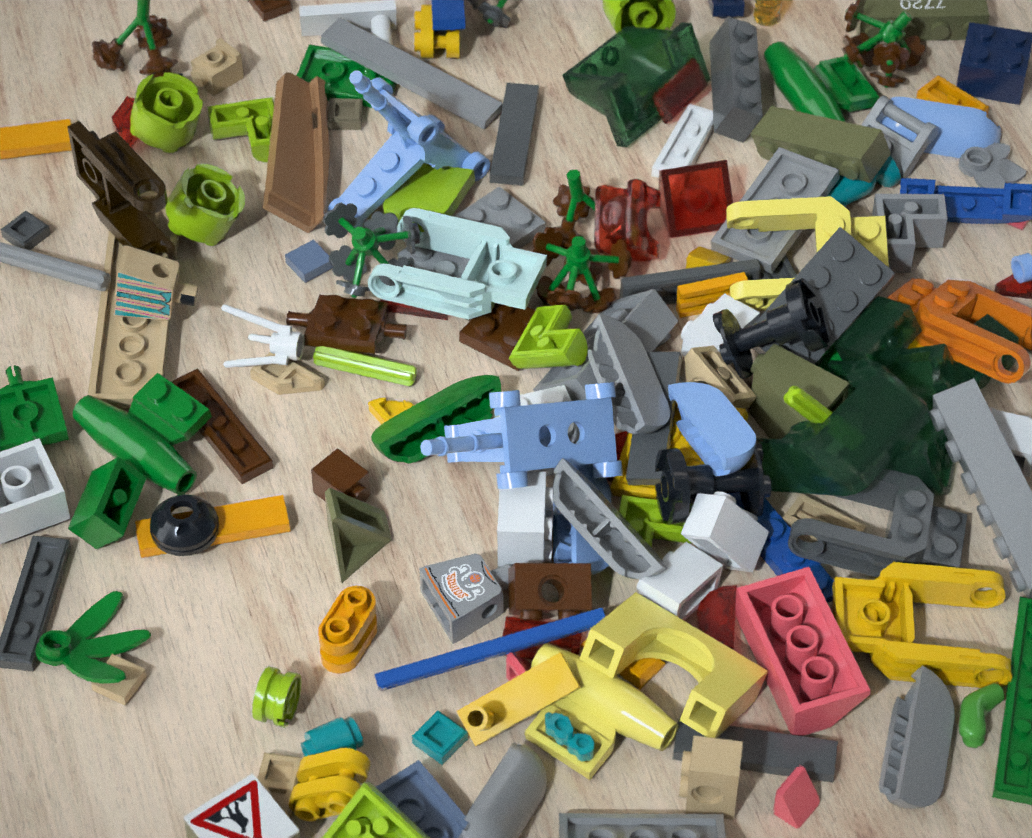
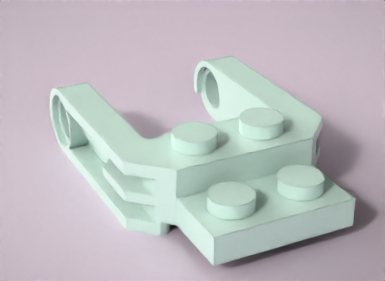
(492, 275)

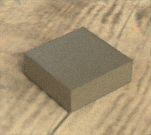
(345, 114)

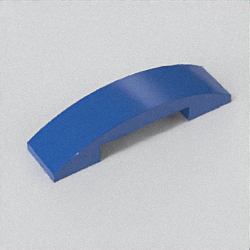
(978, 204)

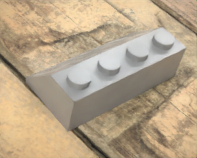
(642, 313)

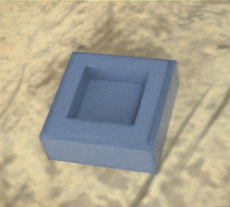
(308, 261)

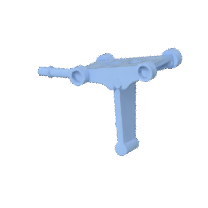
(413, 142)
(536, 436)

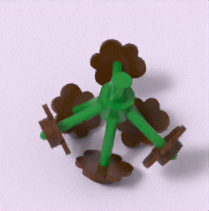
(869, 51)
(583, 267)

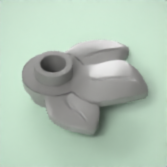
(990, 166)

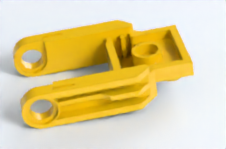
(880, 621)

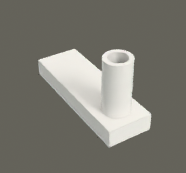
(370, 16)

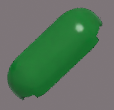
(455, 405)

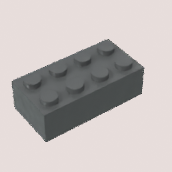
(845, 284)

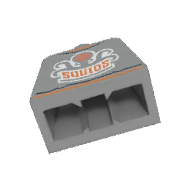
(464, 593)

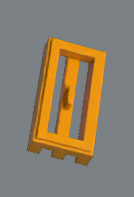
(954, 94)
(695, 296)

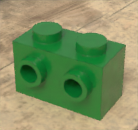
(107, 503)

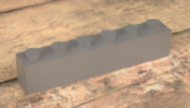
(990, 474)

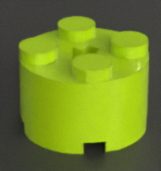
(640, 13)
(165, 111)
(204, 204)

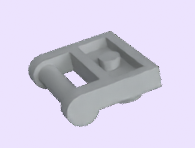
(902, 150)

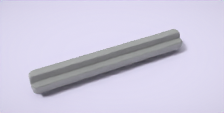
(54, 267)

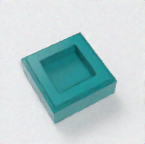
(439, 737)

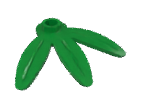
(77, 648)

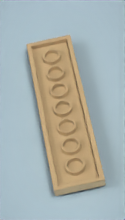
(127, 348)

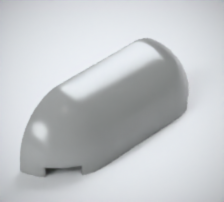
(622, 359)
(603, 525)
(918, 743)
(508, 796)

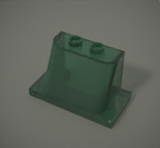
(627, 73)

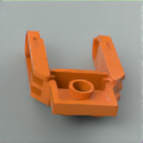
(949, 318)

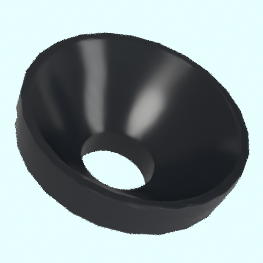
(185, 535)

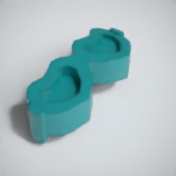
(562, 731)

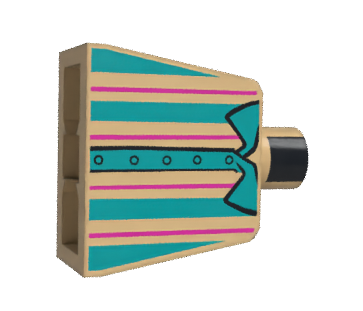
(149, 286)

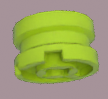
(276, 696)

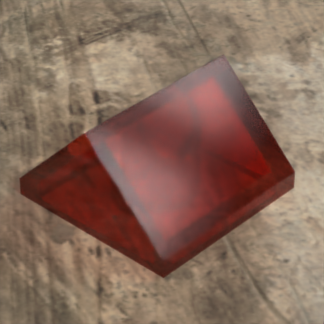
(694, 197)

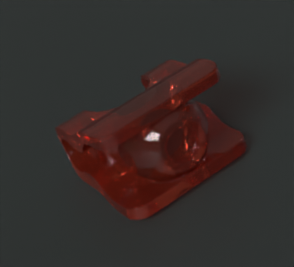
(623, 215)

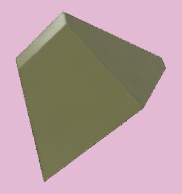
(355, 531)

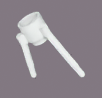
(284, 344)

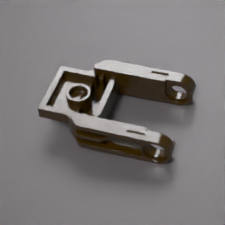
(117, 180)

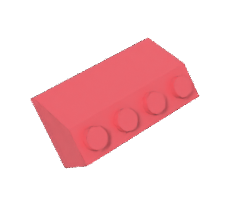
(802, 649)

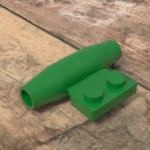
(821, 89)
(146, 434)

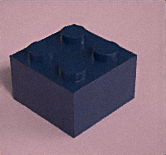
(994, 62)

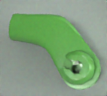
(973, 713)

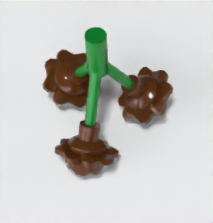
(150, 35)
(572, 203)

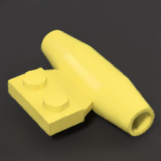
(600, 710)

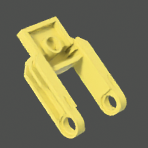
(815, 213)

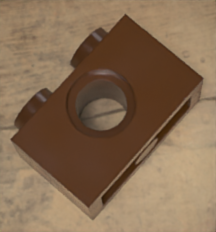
(569, 579)

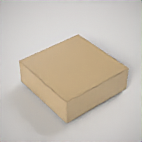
(124, 690)

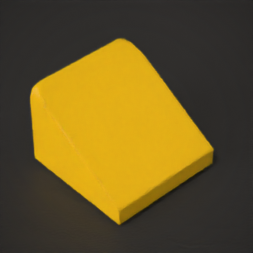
(705, 257)

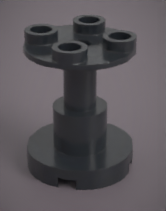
(783, 324)
(683, 483)

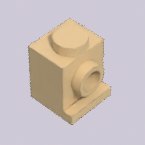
(217, 68)

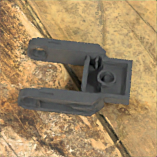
(913, 535)

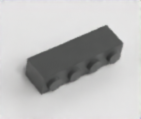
(735, 79)

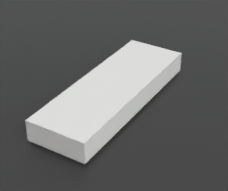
(686, 139)

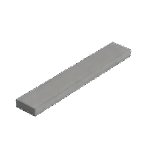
(411, 73)

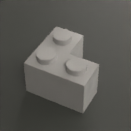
(911, 224)

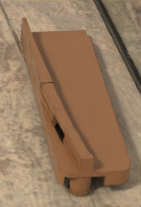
(298, 153)

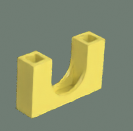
(646, 630)

